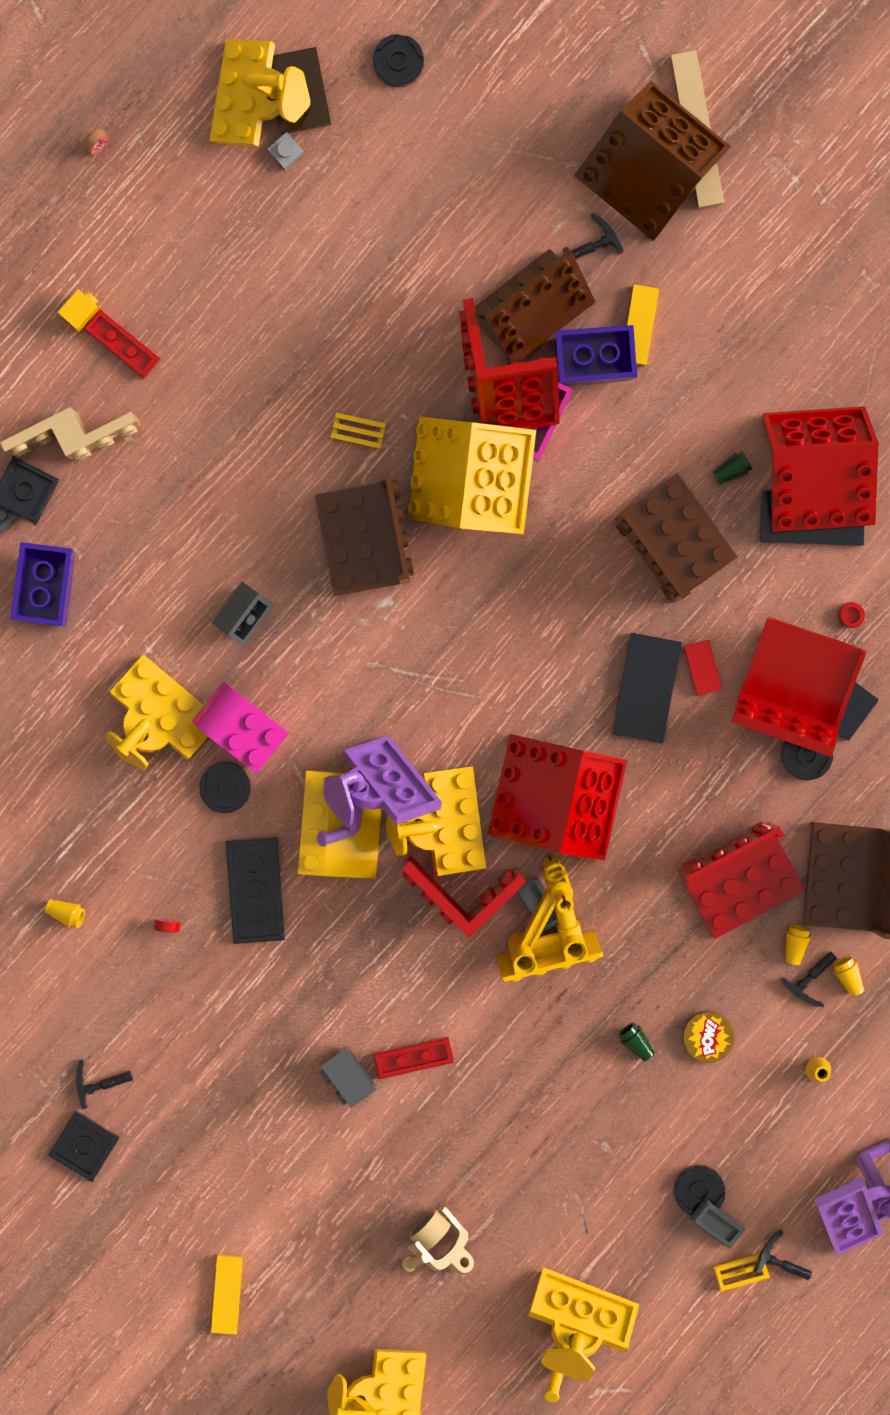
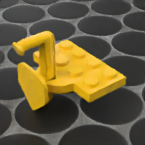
(247, 93)
(155, 709)
(452, 831)
(585, 1317)
(390, 1390)

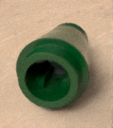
(732, 468)
(636, 1041)

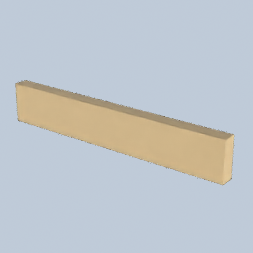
(692, 98)

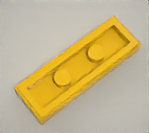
(642, 316)
(227, 1294)

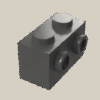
(242, 613)
(347, 1076)

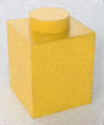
(79, 309)

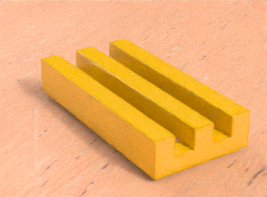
(380, 435)
(743, 1281)

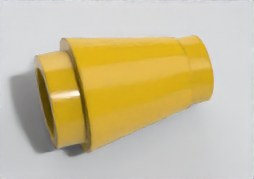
(66, 913)
(796, 943)
(848, 974)
(814, 1066)

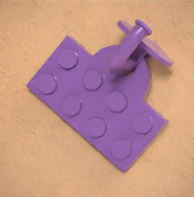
(377, 780)
(853, 1211)

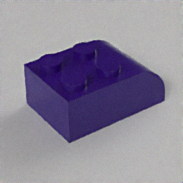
(595, 355)
(43, 584)

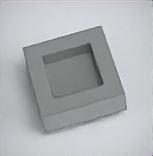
(285, 151)

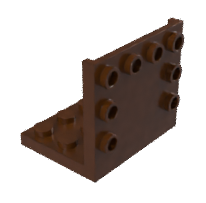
(651, 159)
(534, 304)
(364, 537)
(675, 538)
(848, 878)

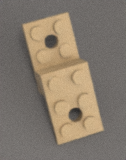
(71, 435)

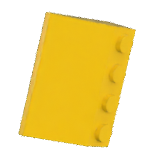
(345, 858)

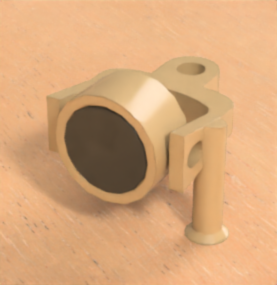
(428, 1234)

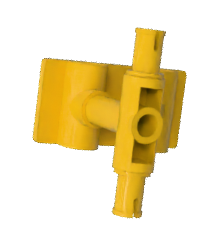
(569, 946)

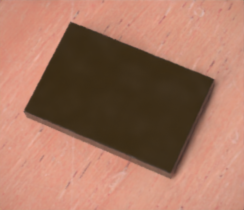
(317, 114)

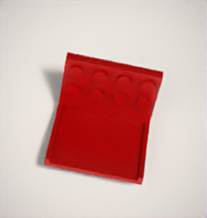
(510, 394)
(822, 468)
(798, 686)
(557, 797)
(741, 879)
(451, 911)

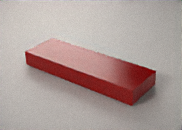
(122, 343)
(413, 1057)

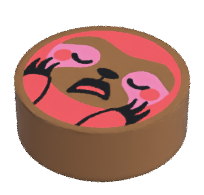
(96, 141)

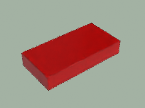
(702, 667)

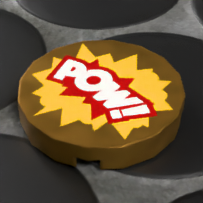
(708, 1036)

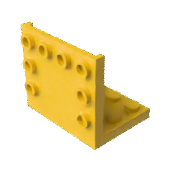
(471, 475)

